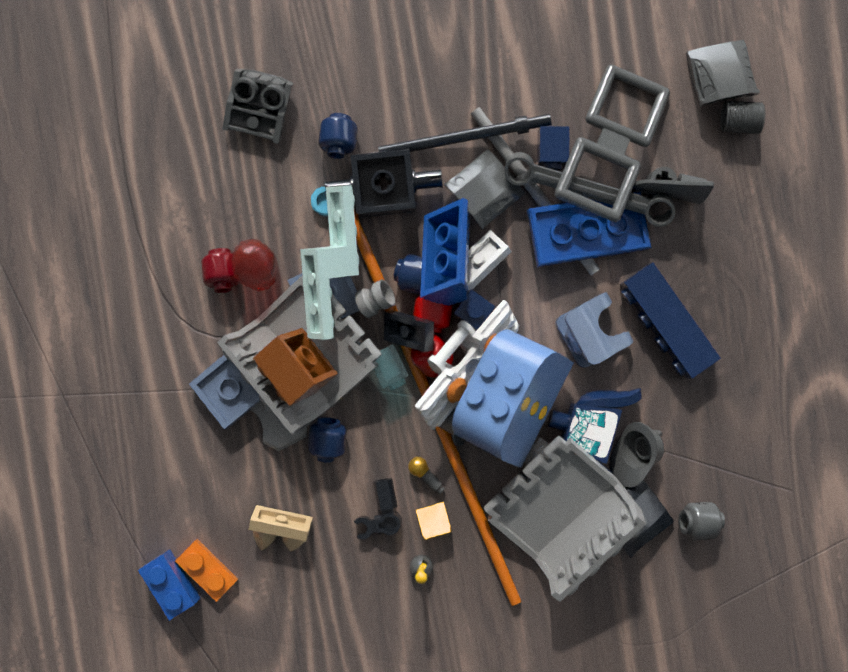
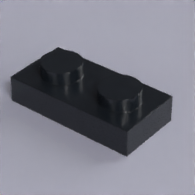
(408, 331)

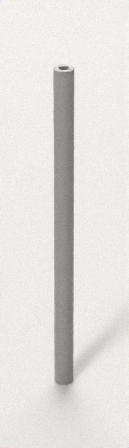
(517, 167)

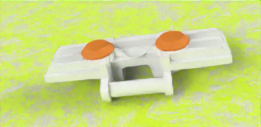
(452, 381)

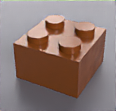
(294, 366)

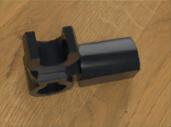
(389, 521)

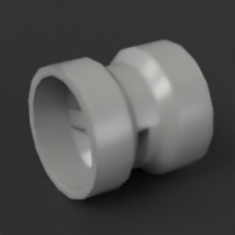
(376, 298)

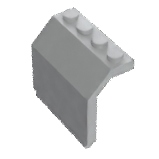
(344, 352)
(566, 514)

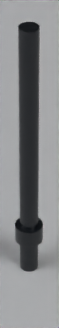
(520, 125)

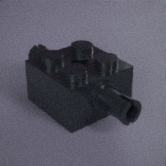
(396, 168)

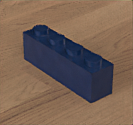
(669, 321)

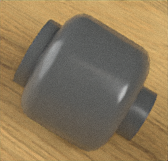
(701, 521)

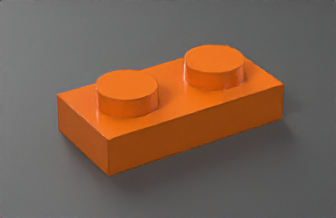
(206, 570)

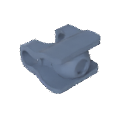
(585, 338)

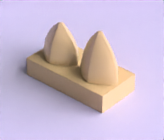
(270, 522)

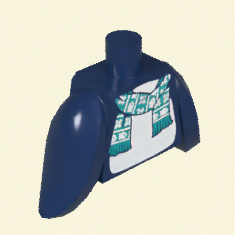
(594, 420)

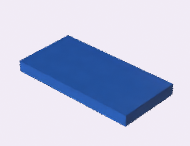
(572, 234)

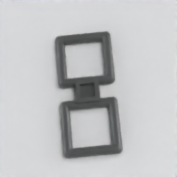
(612, 143)

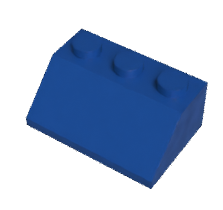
(446, 254)

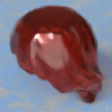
(254, 264)

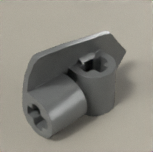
(683, 188)

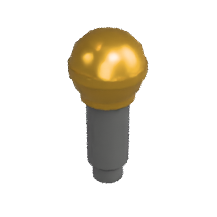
(420, 469)

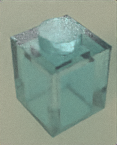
(391, 368)

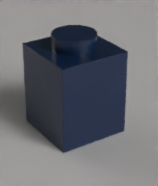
(553, 146)
(474, 309)

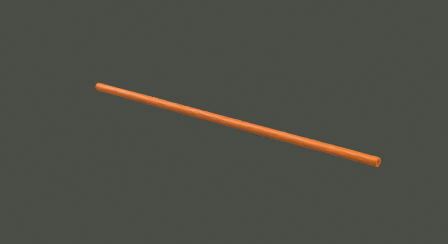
(447, 441)

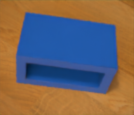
(169, 584)

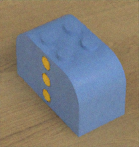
(510, 396)

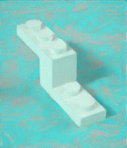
(328, 262)

